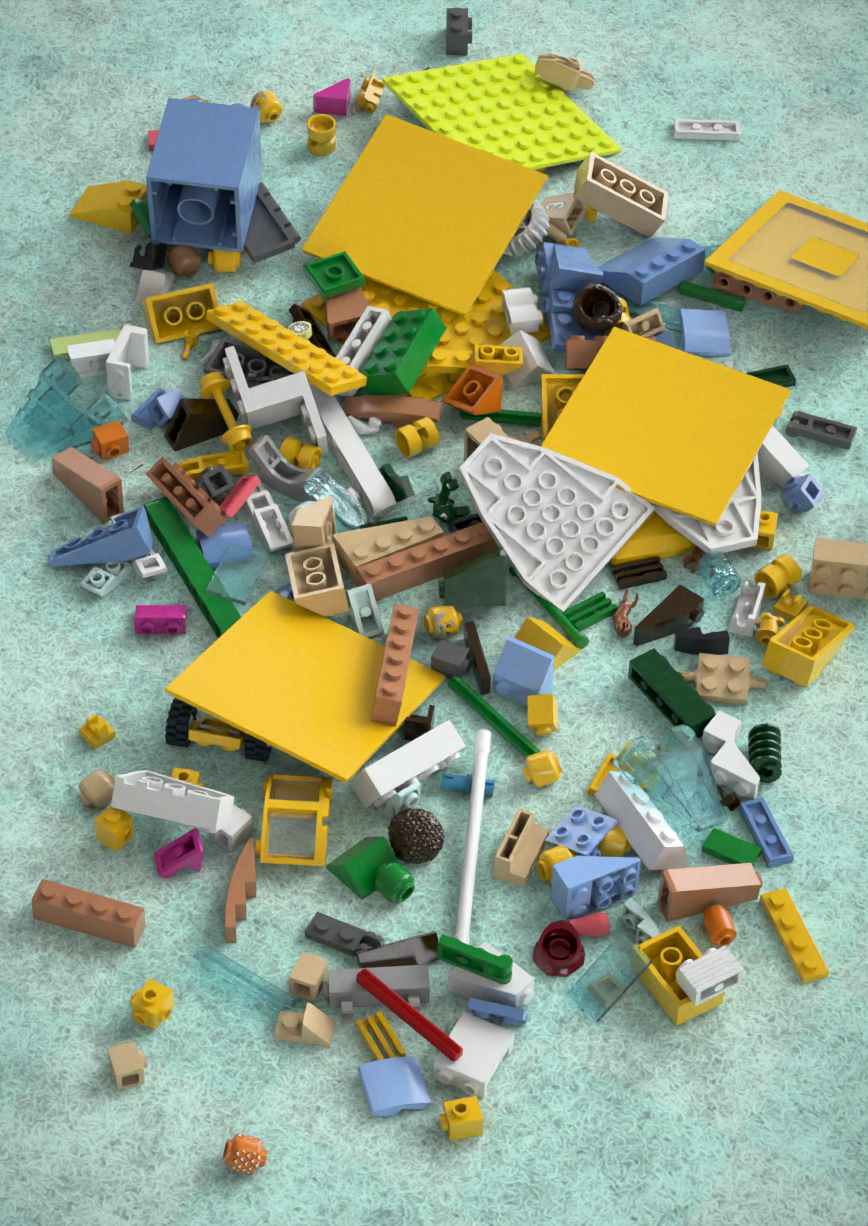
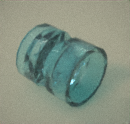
(719, 573)

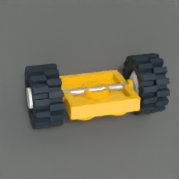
(184, 727)

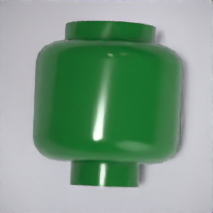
(394, 882)

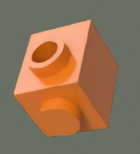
(110, 440)

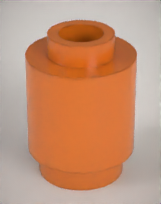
(719, 925)

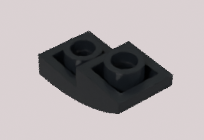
(694, 642)

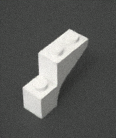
(729, 764)

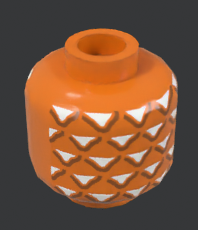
(244, 1154)

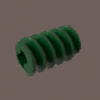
(765, 751)

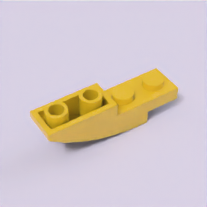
(491, 358)

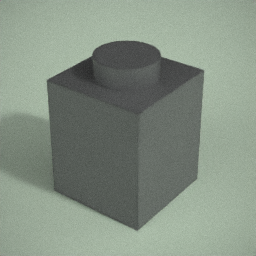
(451, 659)

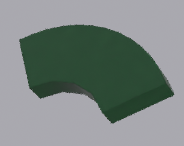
(398, 485)

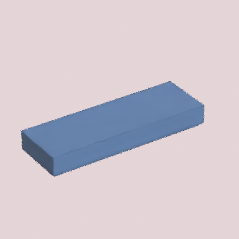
(766, 832)

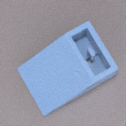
(592, 883)

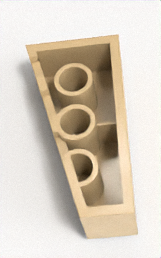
(377, 542)

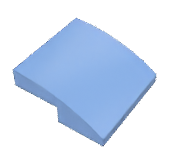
(704, 332)
(393, 1085)

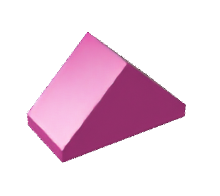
(333, 99)

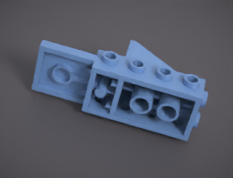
(561, 275)

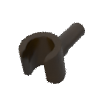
(731, 800)

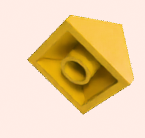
(546, 638)

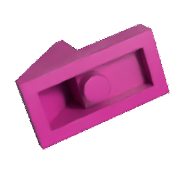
(180, 853)

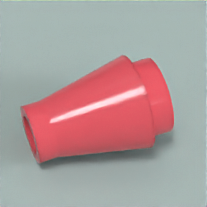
(592, 925)

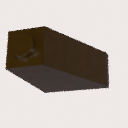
(196, 422)

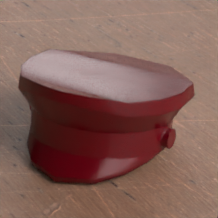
(559, 950)

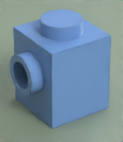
(164, 406)

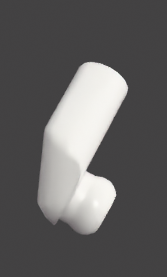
(361, 428)

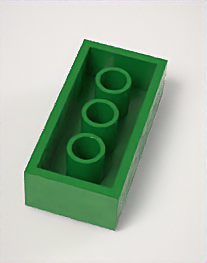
(403, 352)

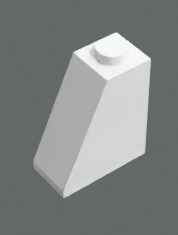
(779, 459)
(513, 994)

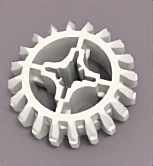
(529, 232)

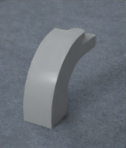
(279, 472)

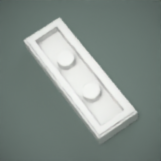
(706, 129)

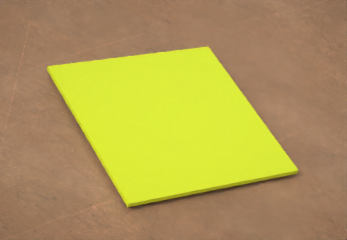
(503, 111)

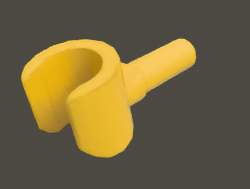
(190, 342)

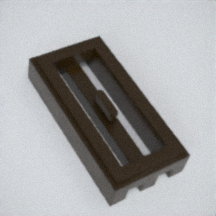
(637, 570)

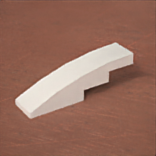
(267, 519)

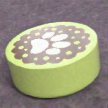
(301, 329)

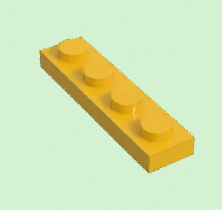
(794, 936)

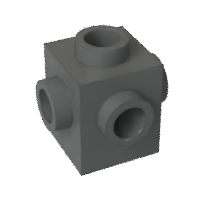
(218, 476)

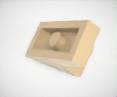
(308, 1028)

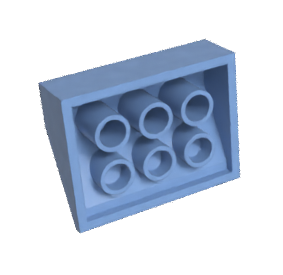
(653, 267)

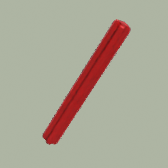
(409, 1015)

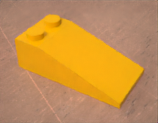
(806, 645)

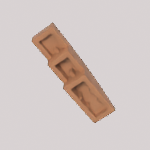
(391, 408)
(241, 887)

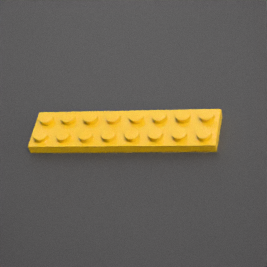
(285, 348)

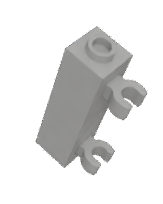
(345, 993)

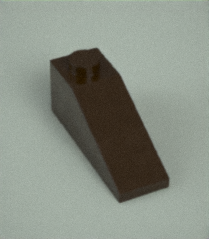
(674, 613)

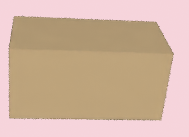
(520, 849)

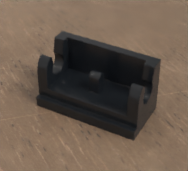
(152, 259)

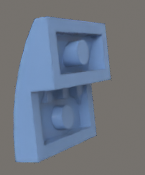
(216, 546)

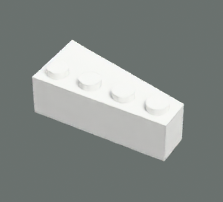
(172, 800)

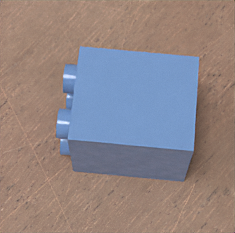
(204, 174)

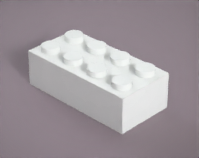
(408, 765)

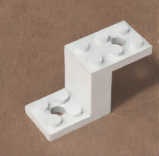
(275, 400)

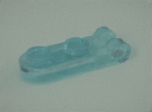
(346, 509)

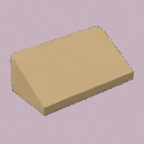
(645, 324)

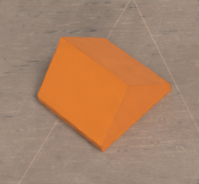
(476, 391)

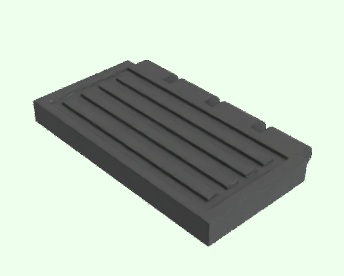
(268, 229)

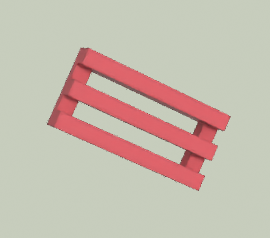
(238, 495)

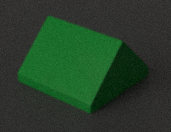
(359, 864)

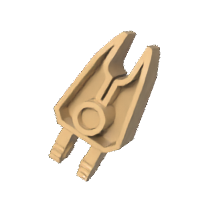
(563, 72)

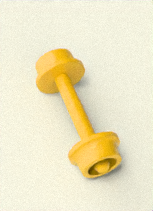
(238, 436)

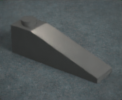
(253, 363)

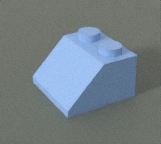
(523, 671)

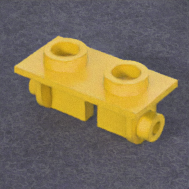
(370, 96)

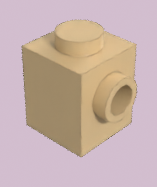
(308, 976)
(127, 1065)

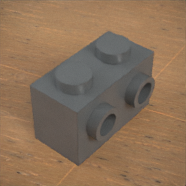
(457, 31)

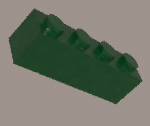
(670, 691)

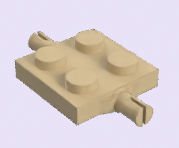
(723, 678)

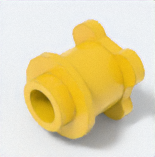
(768, 627)

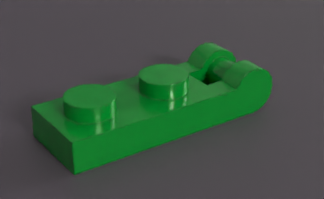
(475, 960)

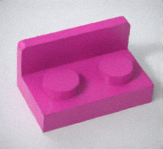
(160, 619)

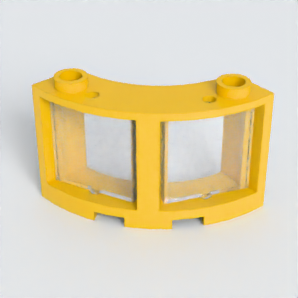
(290, 819)

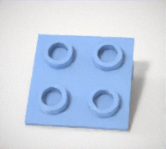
(582, 831)

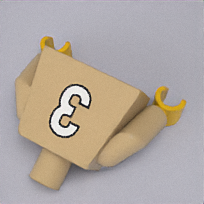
(565, 215)

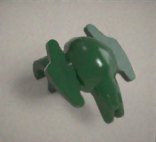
(443, 505)

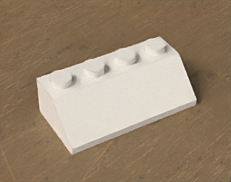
(641, 823)

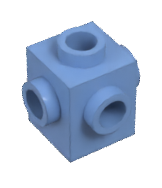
(801, 493)

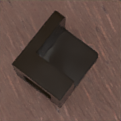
(418, 725)

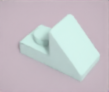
(364, 611)

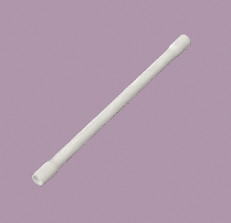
(481, 752)

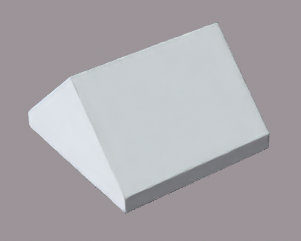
(534, 360)

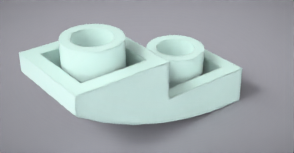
(106, 577)
(403, 800)
(637, 918)

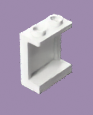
(128, 351)
(483, 1050)

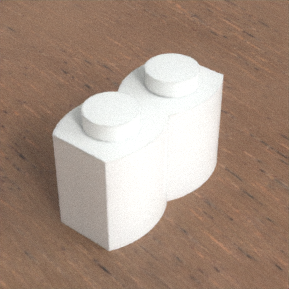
(521, 310)

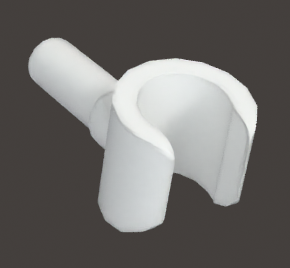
(206, 358)

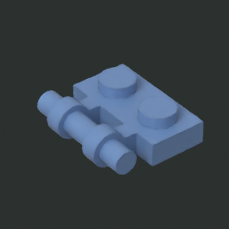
(489, 1009)

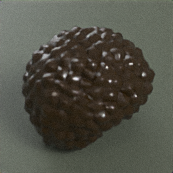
(597, 308)
(416, 836)

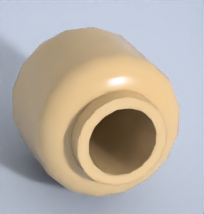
(96, 789)

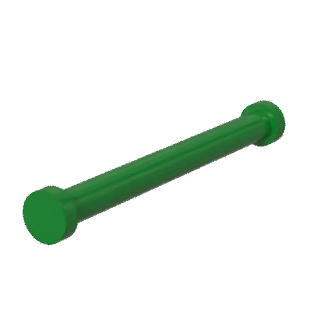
(580, 641)

